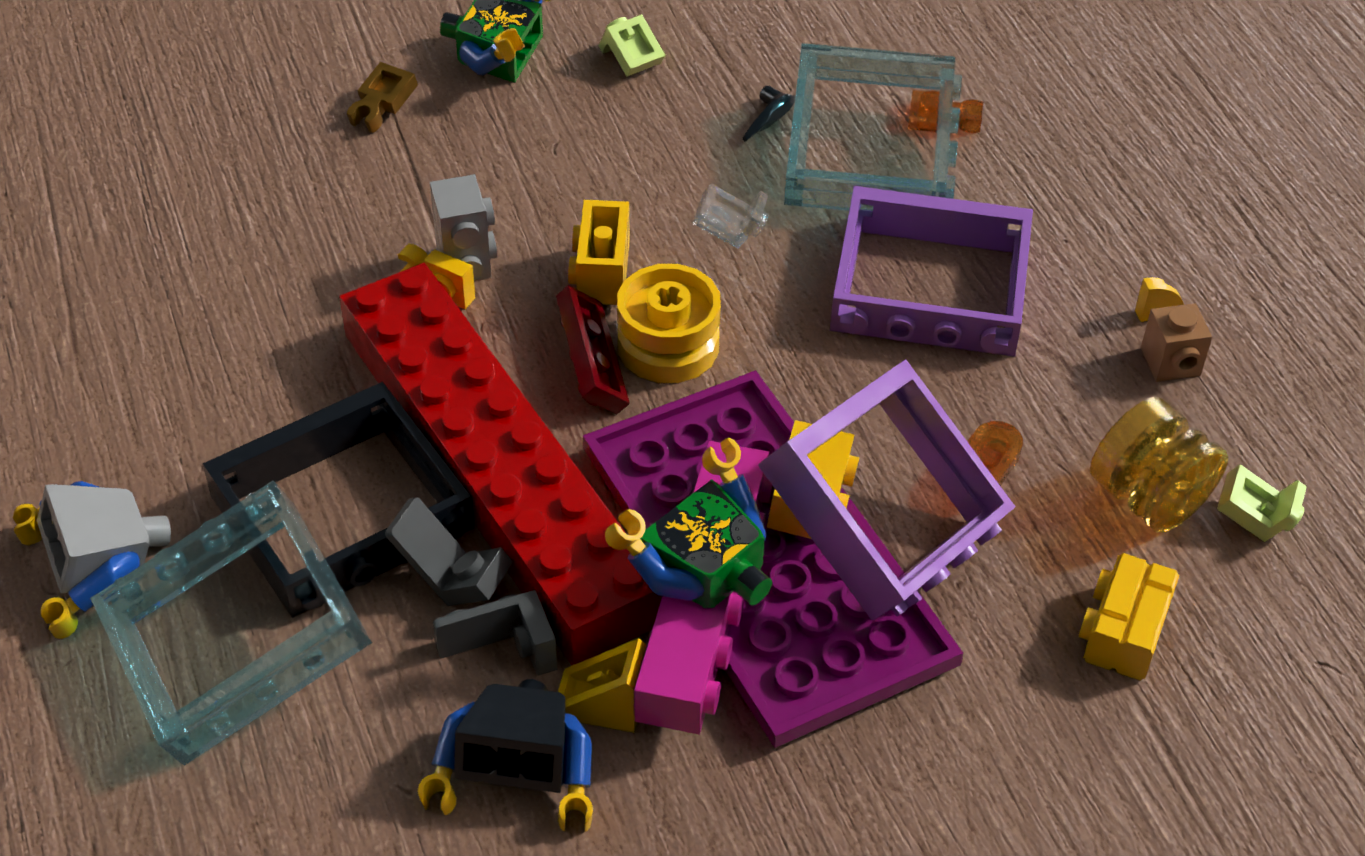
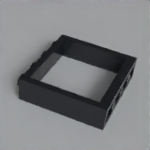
(314, 440)

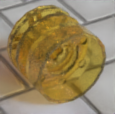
(1158, 464)

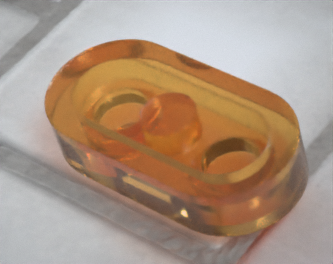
(1001, 438)

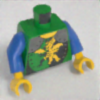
(496, 35)
(703, 544)

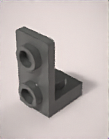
(441, 560)
(508, 617)

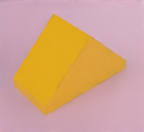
(603, 687)

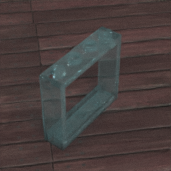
(877, 67)
(264, 681)

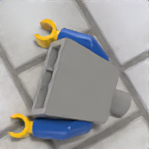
(90, 542)

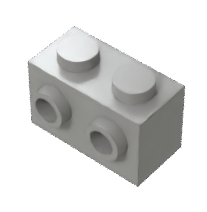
(463, 222)

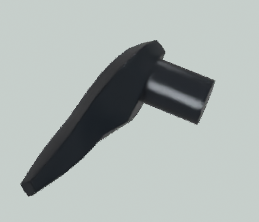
(777, 106)

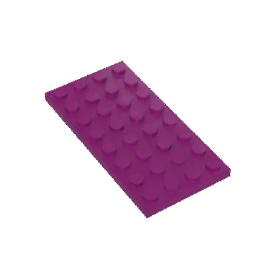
(809, 644)

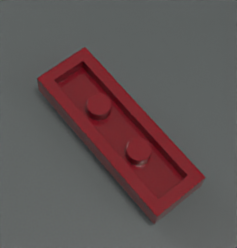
(592, 350)

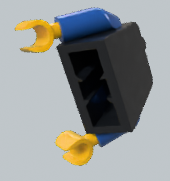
(514, 741)

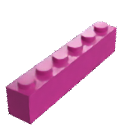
(691, 640)

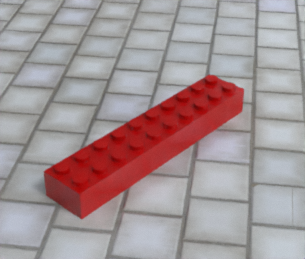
(505, 456)

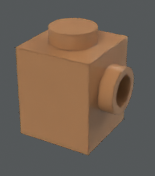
(1176, 342)

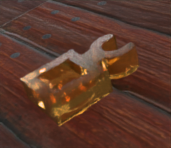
(924, 112)

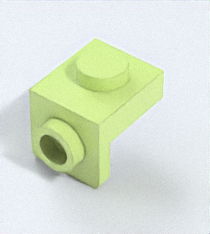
(1259, 505)

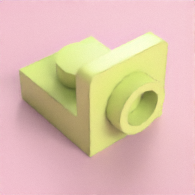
(632, 44)

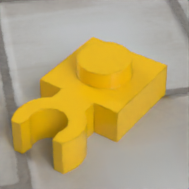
(451, 272)

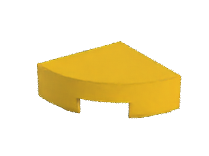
(1155, 294)

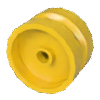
(668, 323)

